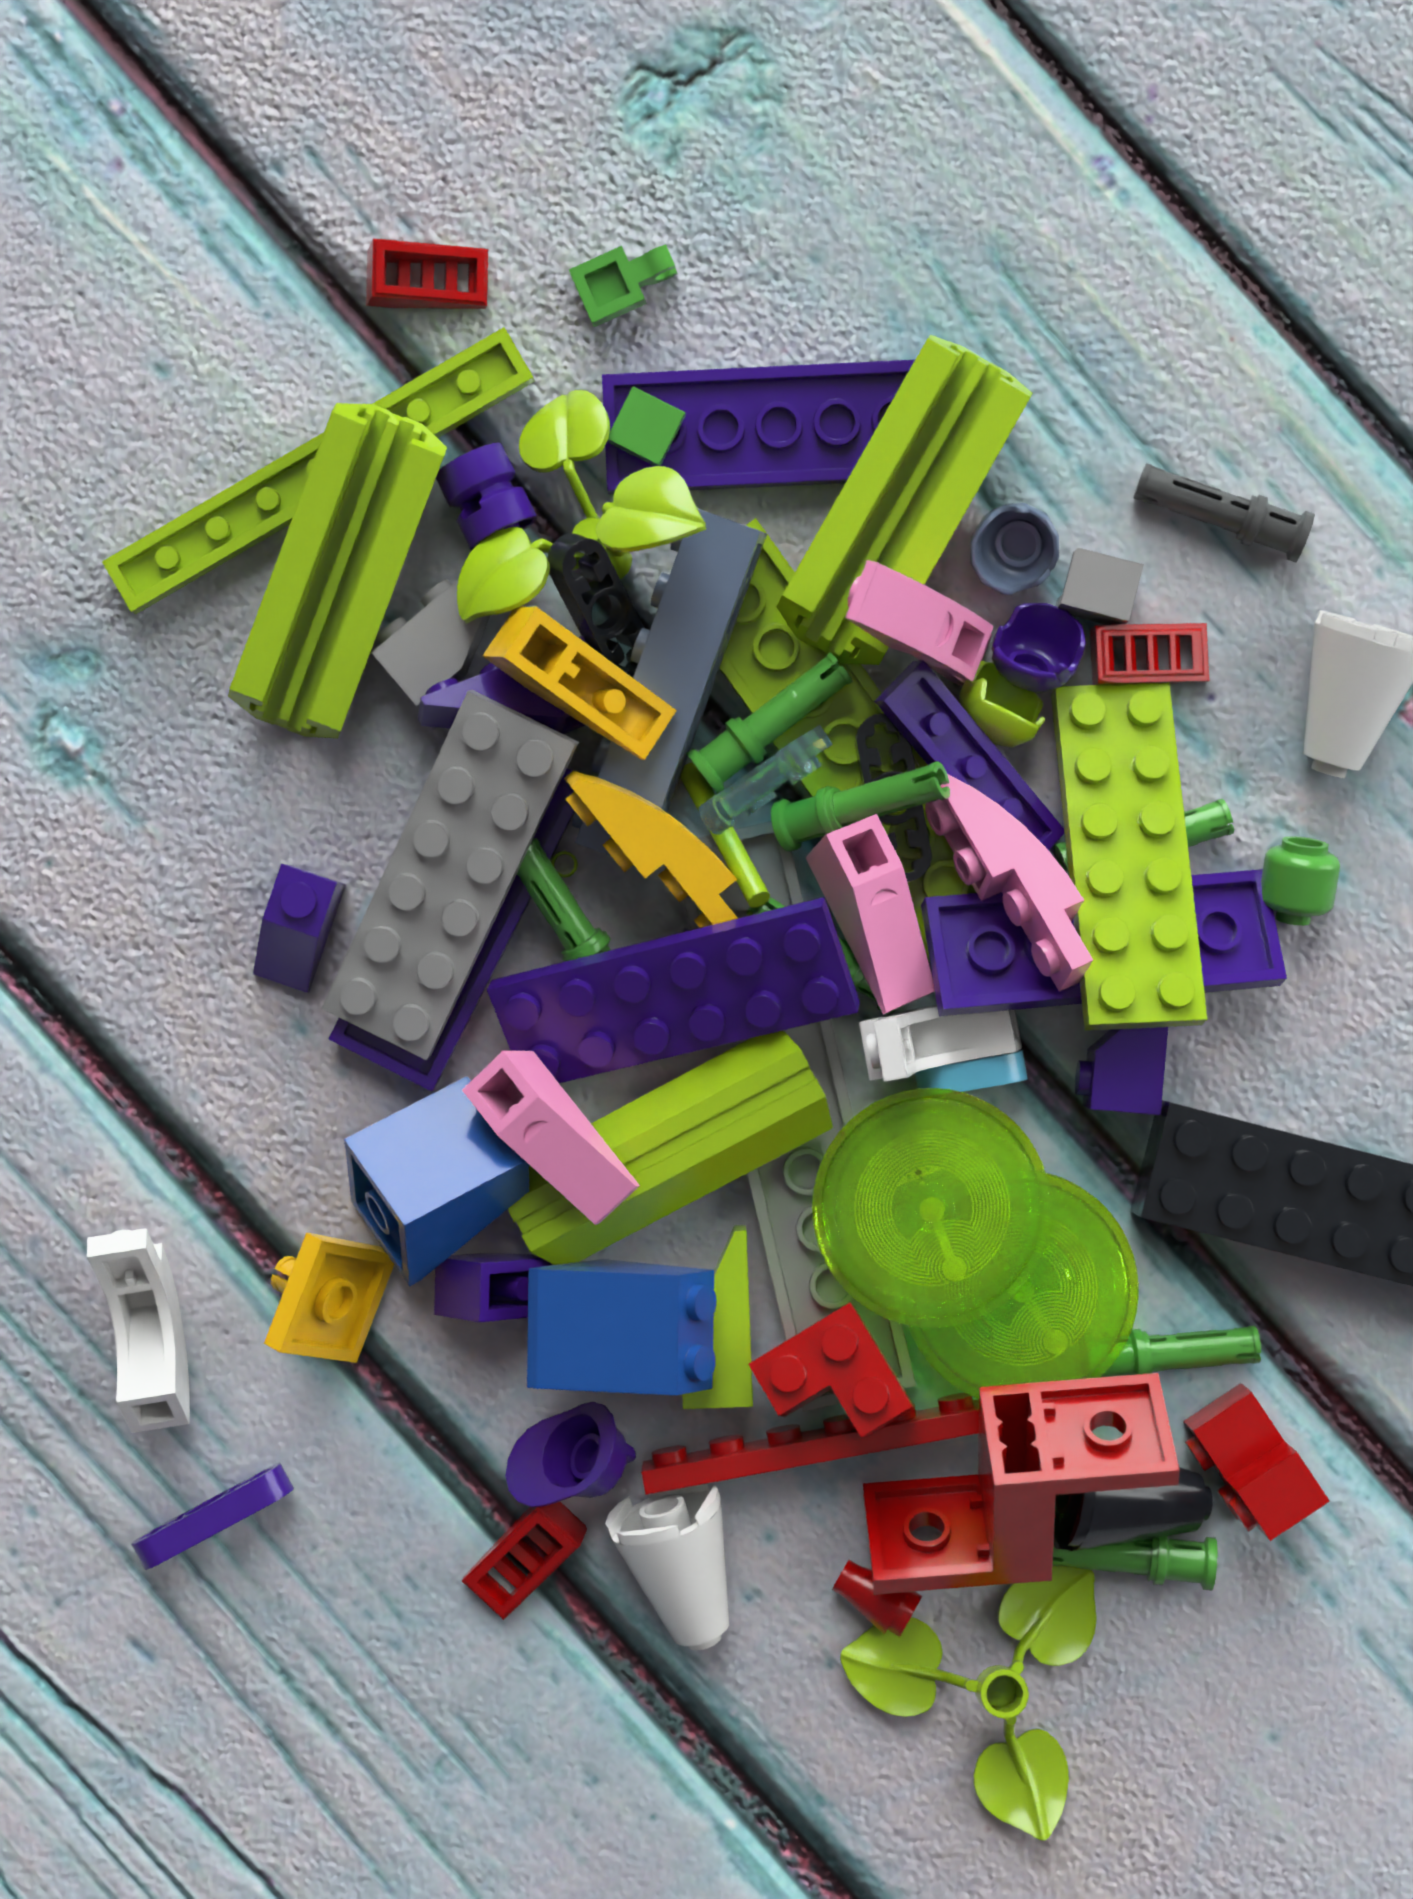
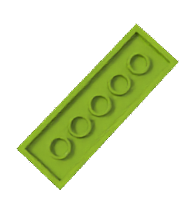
(1128, 855)

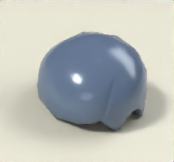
(1014, 548)

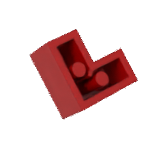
(835, 1356)
(1261, 1472)

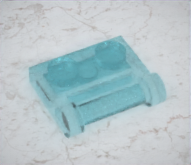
(757, 787)

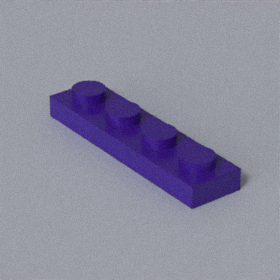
(947, 734)

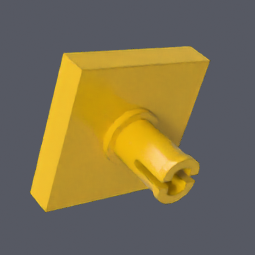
(328, 1298)

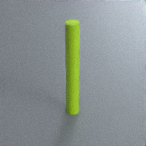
(728, 842)

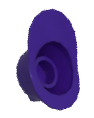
(568, 1457)

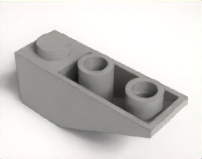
(431, 644)

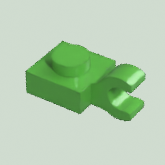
(613, 284)

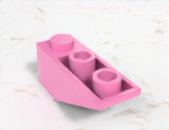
(874, 910)
(550, 1132)

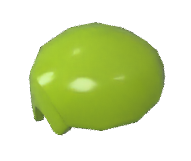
(1000, 709)

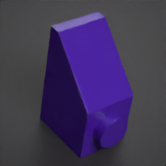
(296, 926)
(1124, 1071)
(484, 1286)

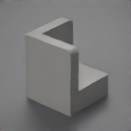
(1100, 587)

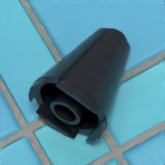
(1131, 1514)

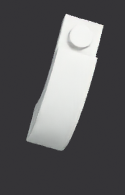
(921, 1040)
(146, 1329)

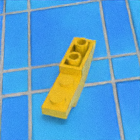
(651, 837)

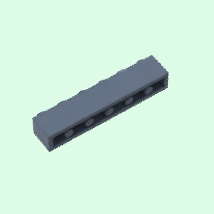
(681, 657)

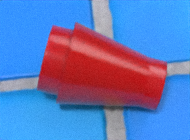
(884, 1611)

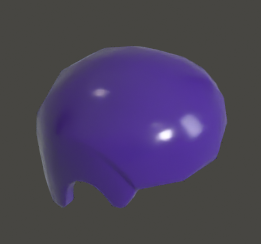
(1038, 647)

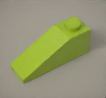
(730, 1331)

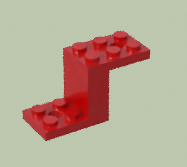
(1030, 1448)

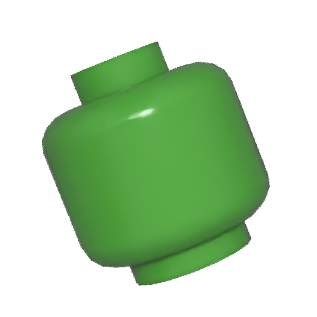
(1299, 879)

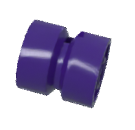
(484, 493)

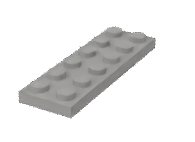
(449, 874)

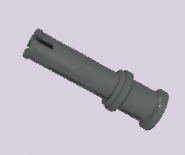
(1250, 519)

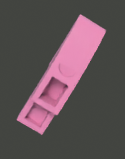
(919, 622)
(1005, 857)

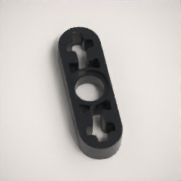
(580, 597)
(899, 751)

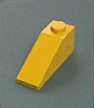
(578, 680)

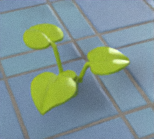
(645, 513)
(1029, 1774)

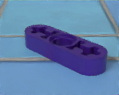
(212, 1516)

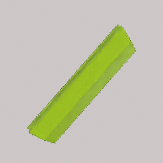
(904, 491)
(337, 570)
(686, 1143)

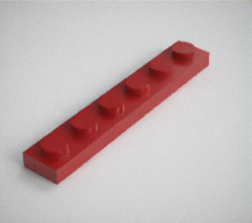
(790, 1448)

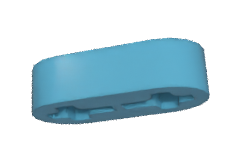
(975, 1073)

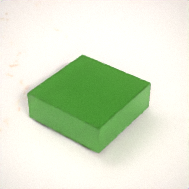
(646, 427)

